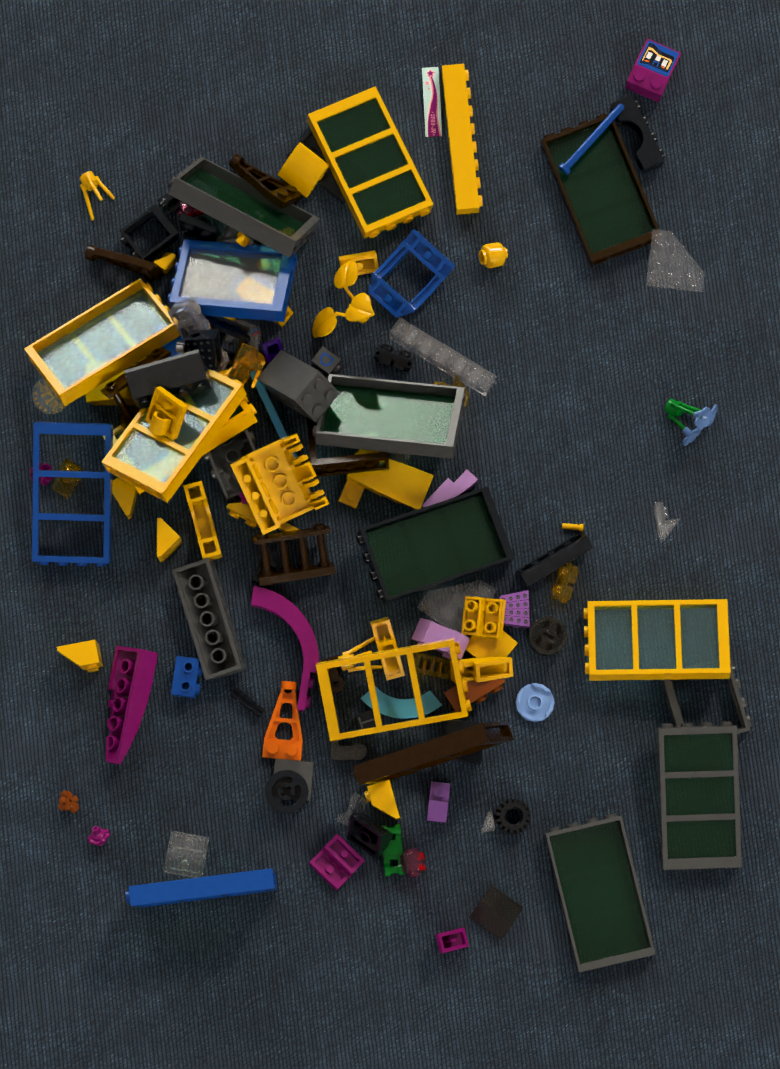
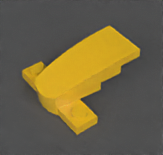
(398, 483)

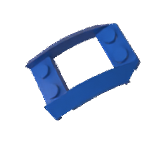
(426, 254)

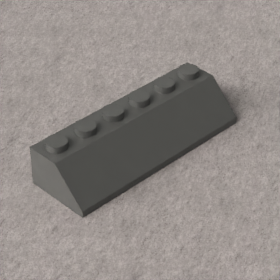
(209, 619)

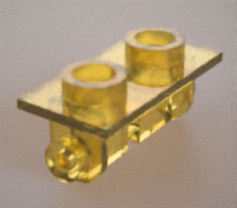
(561, 590)

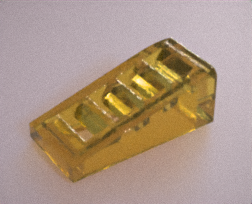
(417, 656)

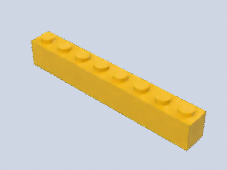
(460, 139)

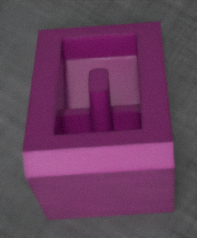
(451, 940)

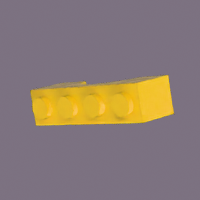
(202, 520)

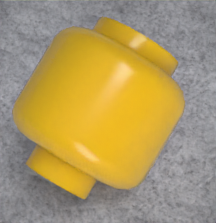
(493, 255)

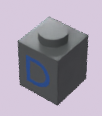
(326, 362)

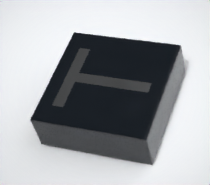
(365, 719)

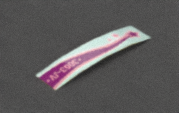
(432, 102)

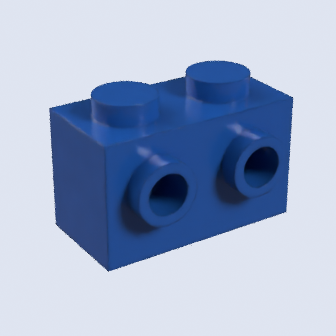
(186, 677)

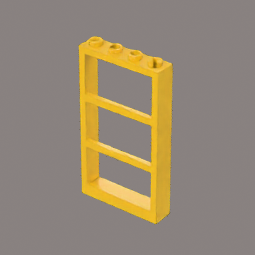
(328, 701)

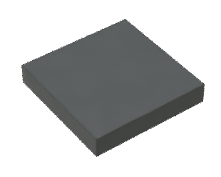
(303, 768)

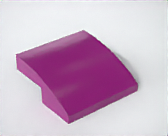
(336, 862)

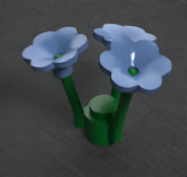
(703, 418)

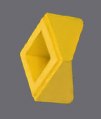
(166, 262)

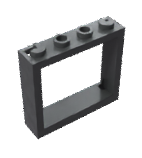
(739, 702)

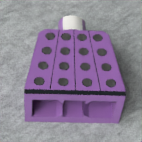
(518, 609)

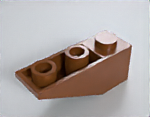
(476, 692)

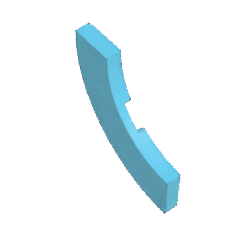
(402, 708)

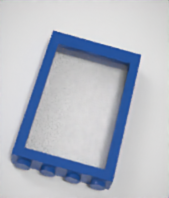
(234, 279)

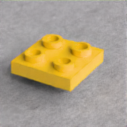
(165, 414)

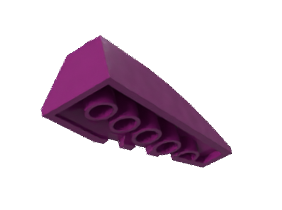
(130, 690)

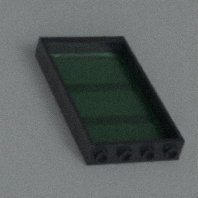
(434, 545)

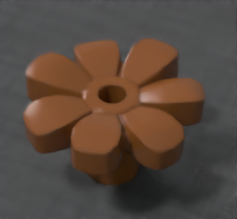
(68, 802)

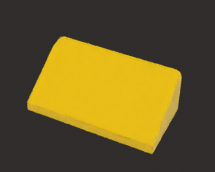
(366, 261)

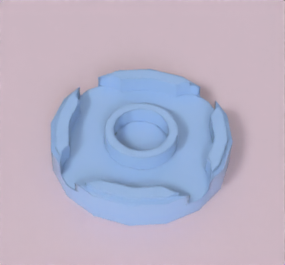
(535, 702)

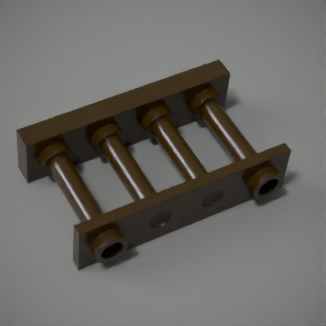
(114, 387)
(305, 569)

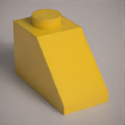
(125, 495)
(382, 798)

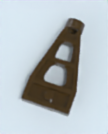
(282, 197)
(147, 269)

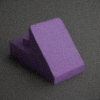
(438, 802)

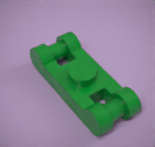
(393, 851)

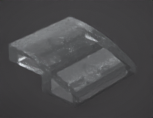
(186, 854)

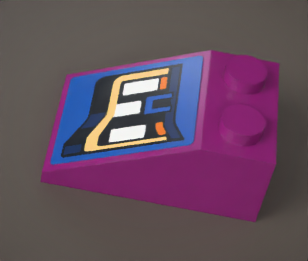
(652, 70)

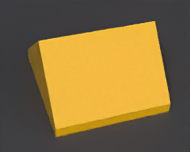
(167, 540)

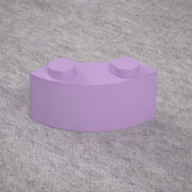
(430, 631)

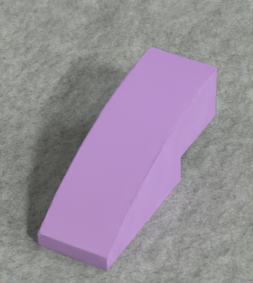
(452, 489)

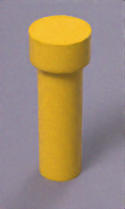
(573, 526)

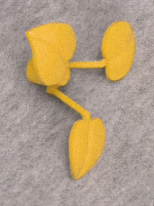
(358, 310)

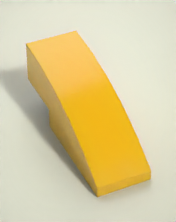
(385, 640)
(485, 669)

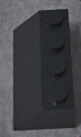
(178, 374)

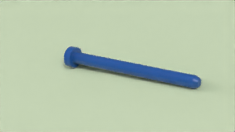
(565, 168)

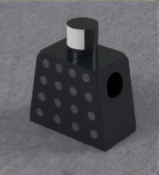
(208, 344)

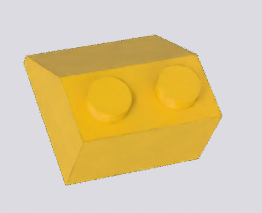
(83, 654)

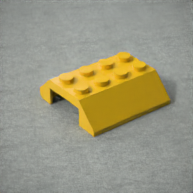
(278, 483)

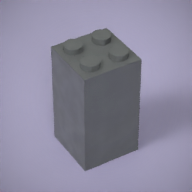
(298, 385)

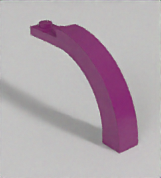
(283, 608)

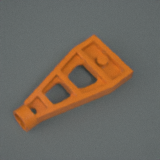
(279, 748)

